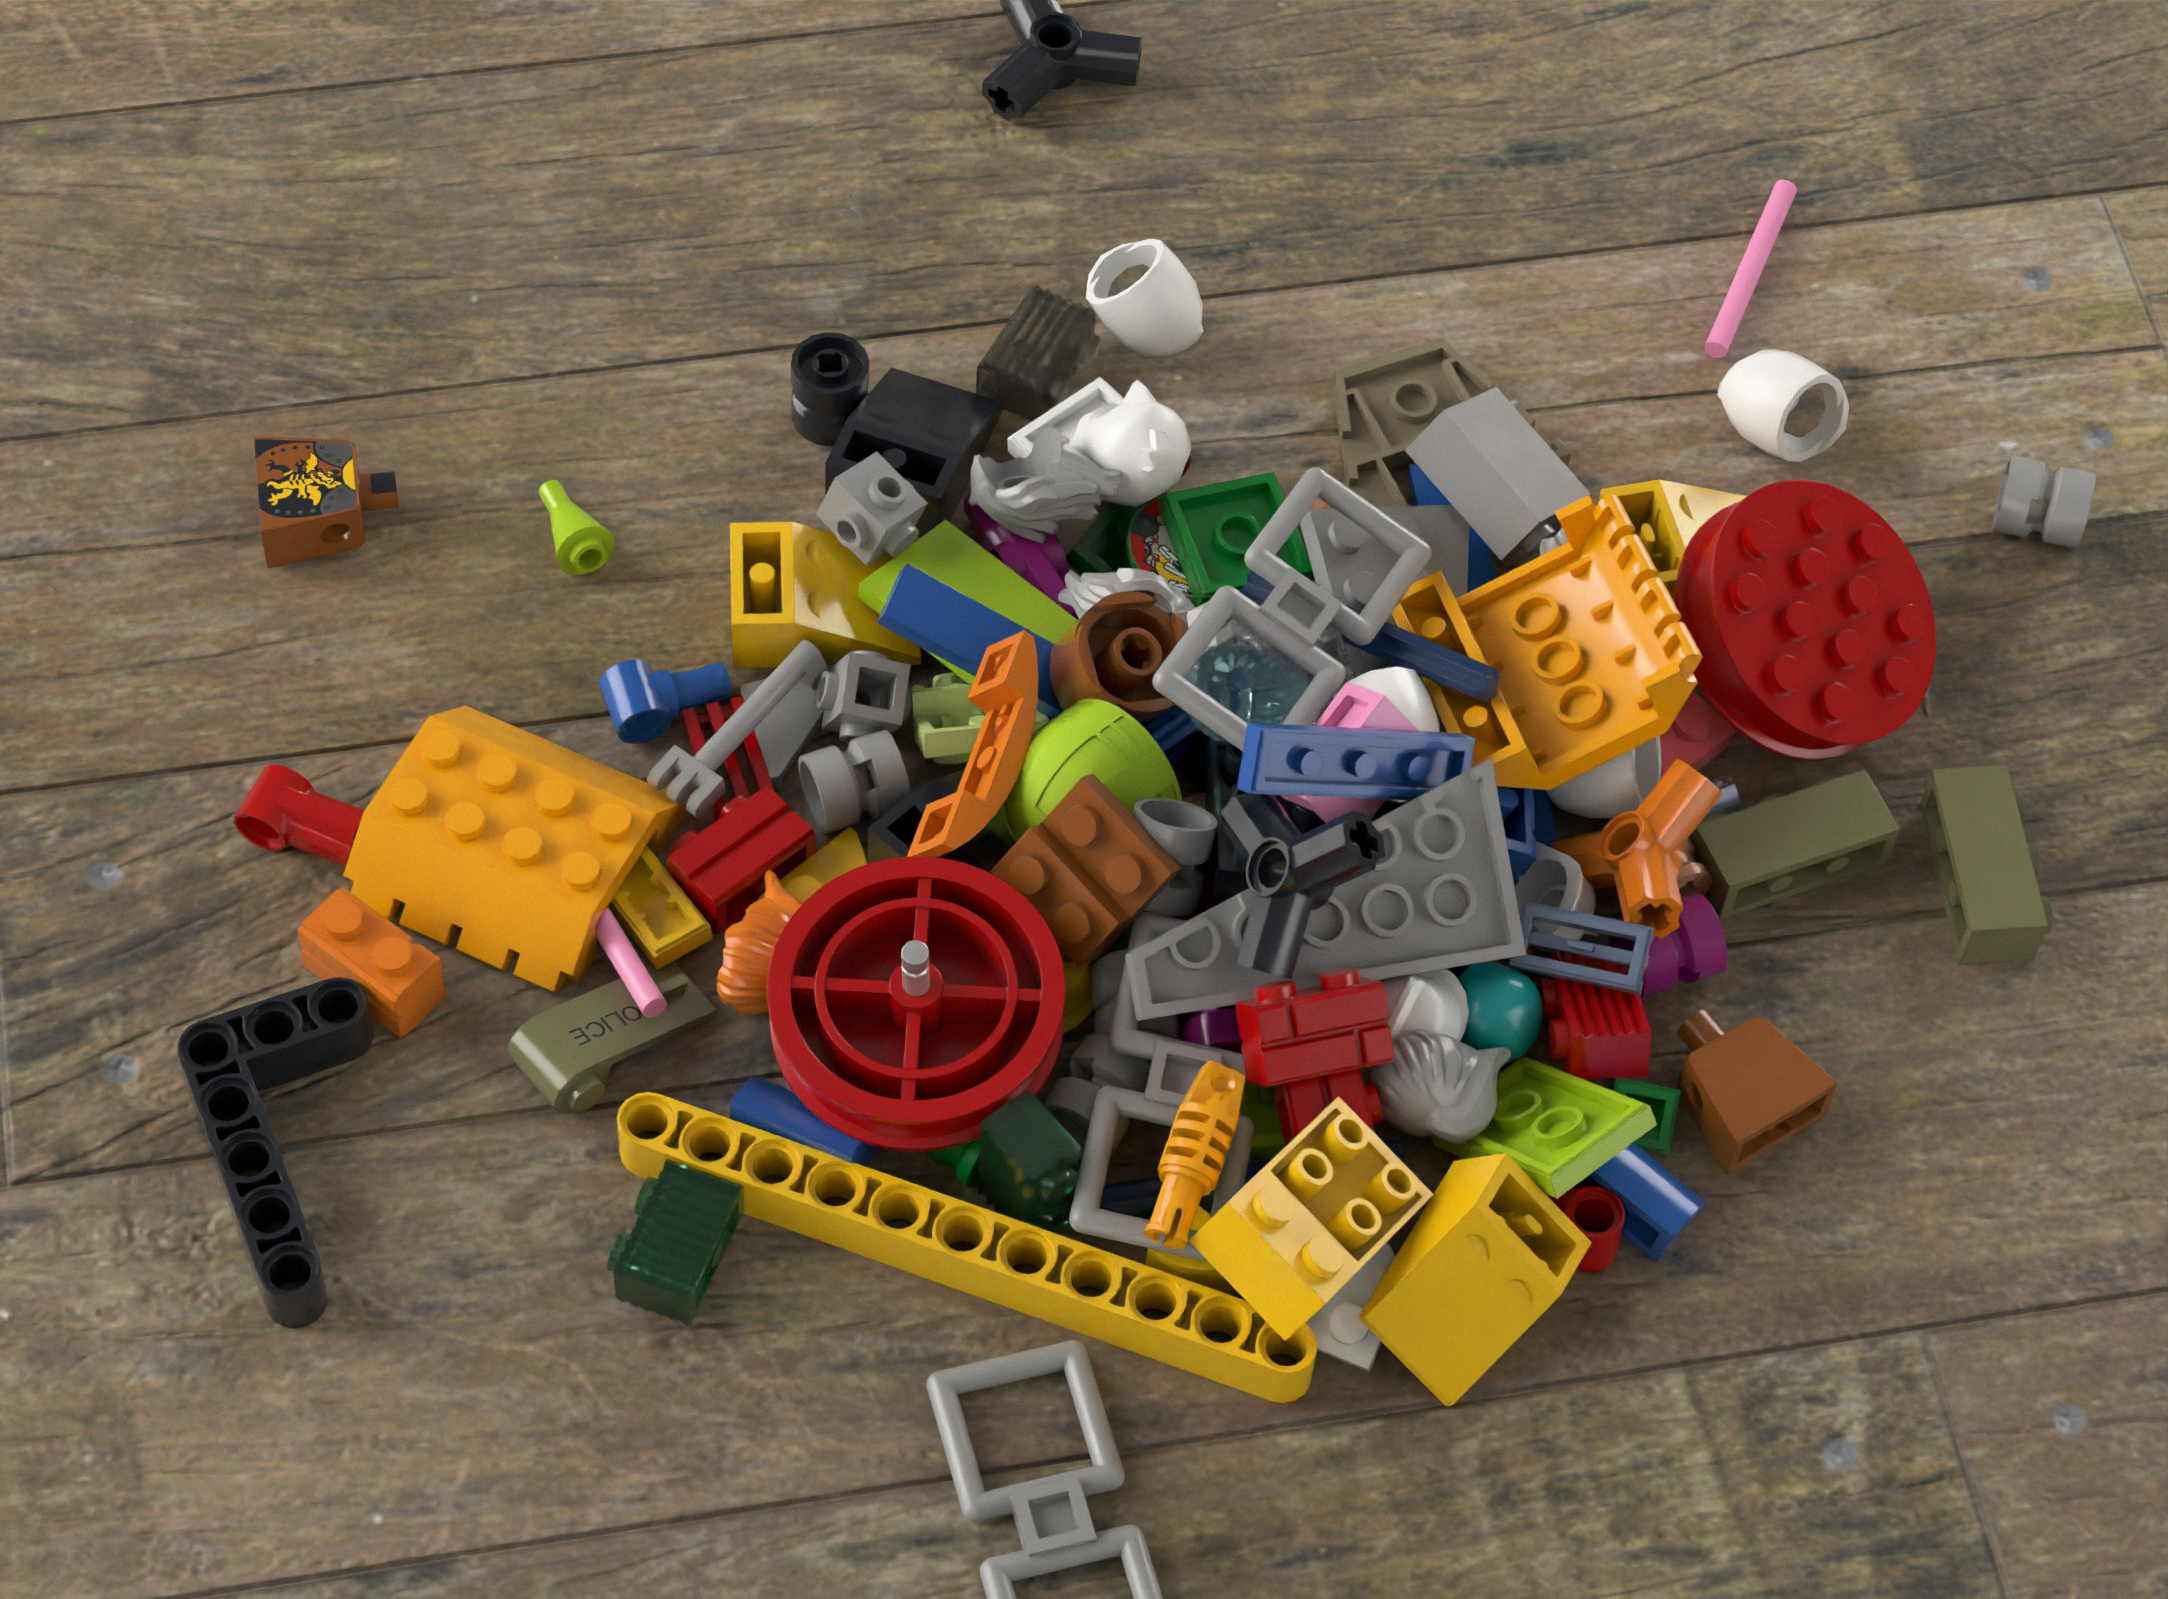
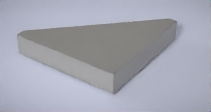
(786, 728)

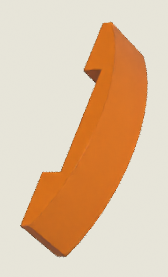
(1009, 695)

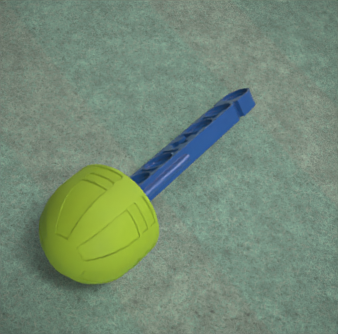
(1102, 742)

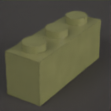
(1794, 842)
(1985, 864)

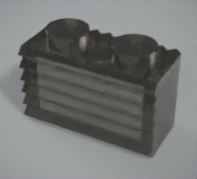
(1038, 354)

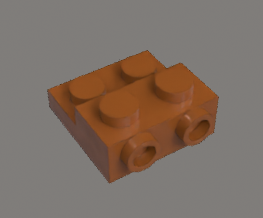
(1087, 870)

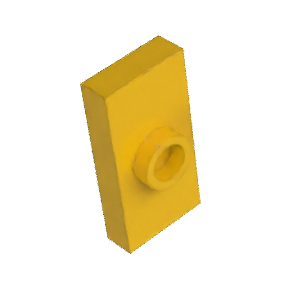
(658, 912)

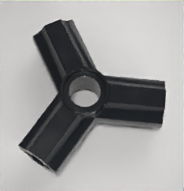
(1055, 56)
(1292, 873)

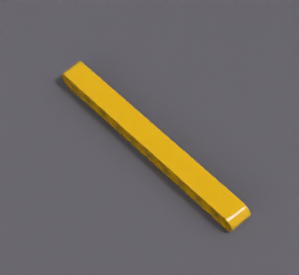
(986, 1268)

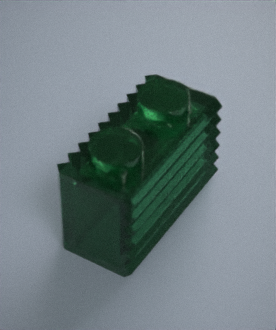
(1028, 1164)
(676, 1240)

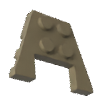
(1392, 401)

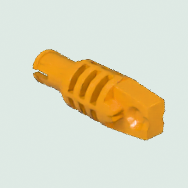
(1195, 1151)

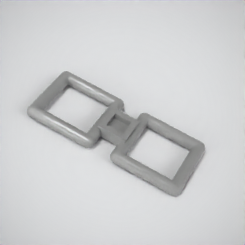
(1295, 609)
(1169, 1079)
(1051, 1509)

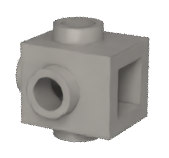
(872, 509)
(876, 682)

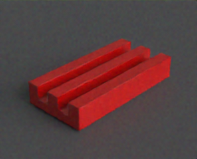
(715, 718)

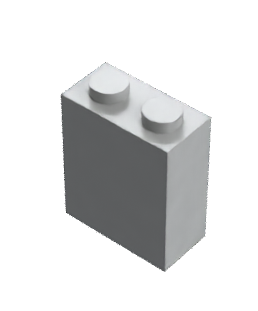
(1496, 472)

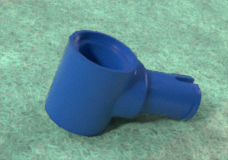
(647, 700)

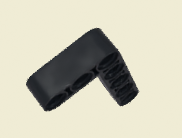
(249, 1141)

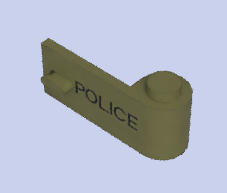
(576, 1042)

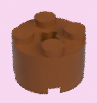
(1116, 654)

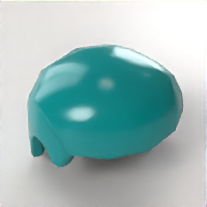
(1502, 1008)

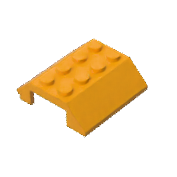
(1580, 647)
(504, 842)

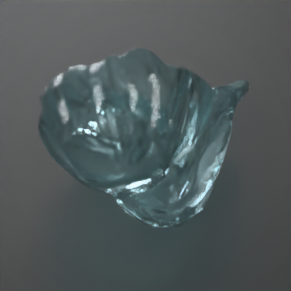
(1246, 685)

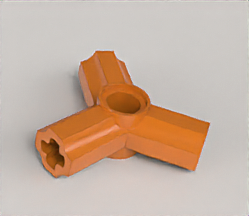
(1642, 847)

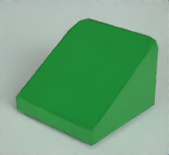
(1664, 1105)

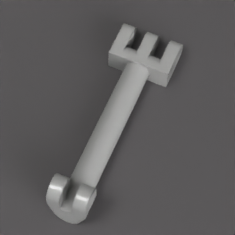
(700, 769)

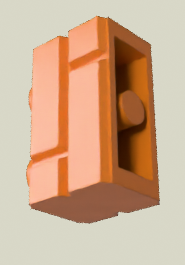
(360, 944)

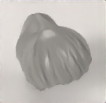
(1438, 1086)

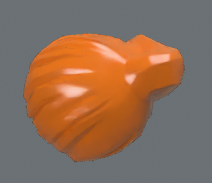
(751, 947)

